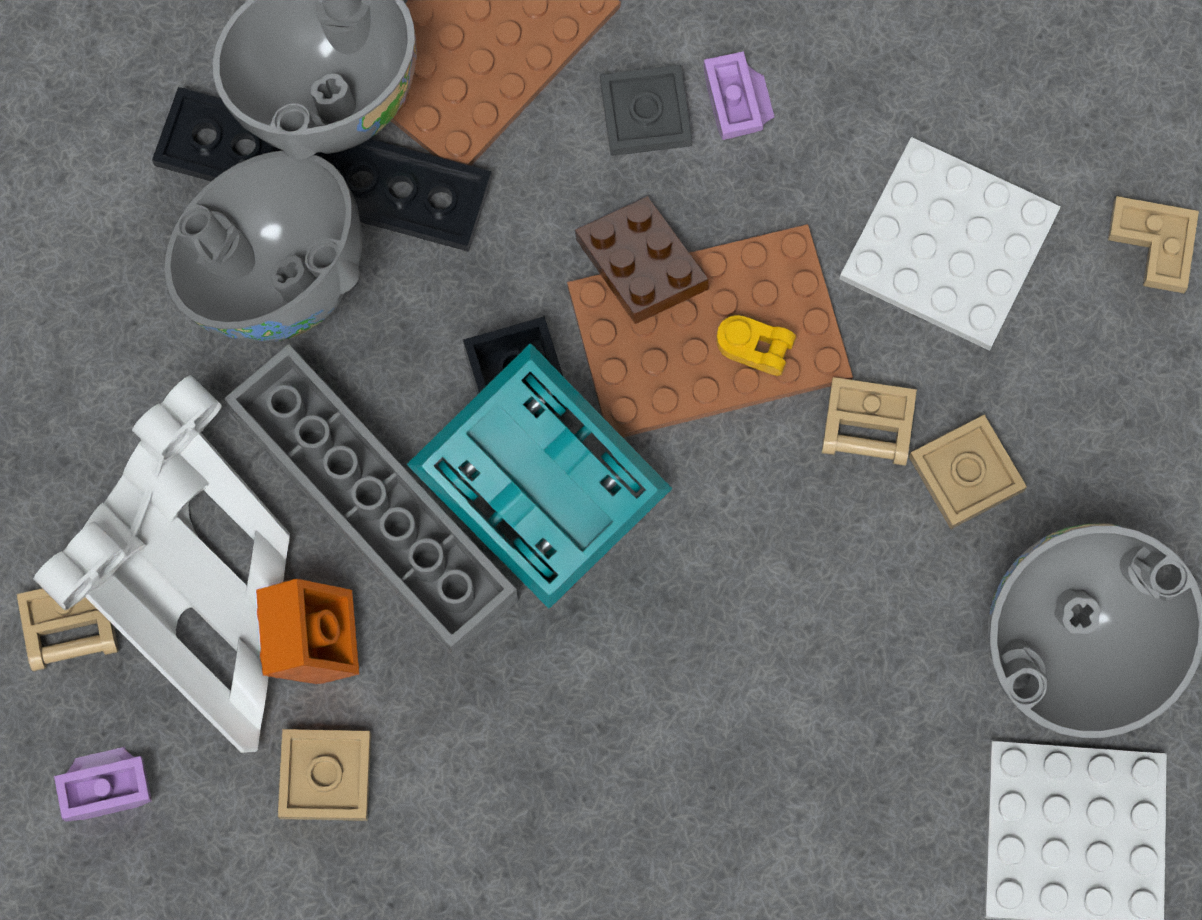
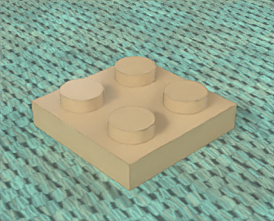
(967, 471)
(324, 775)

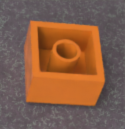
(307, 632)

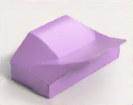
(737, 95)
(102, 785)

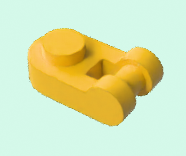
(740, 336)

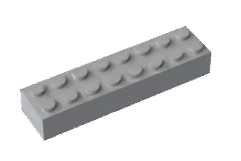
(371, 500)

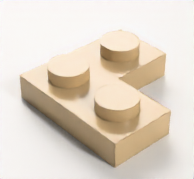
(1165, 231)

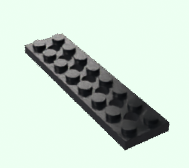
(386, 162)

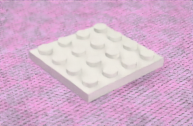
(950, 243)
(1075, 833)

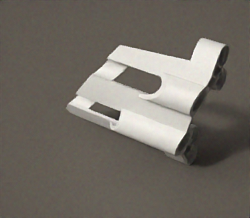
(148, 565)

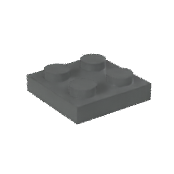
(645, 110)

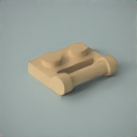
(873, 408)
(44, 616)

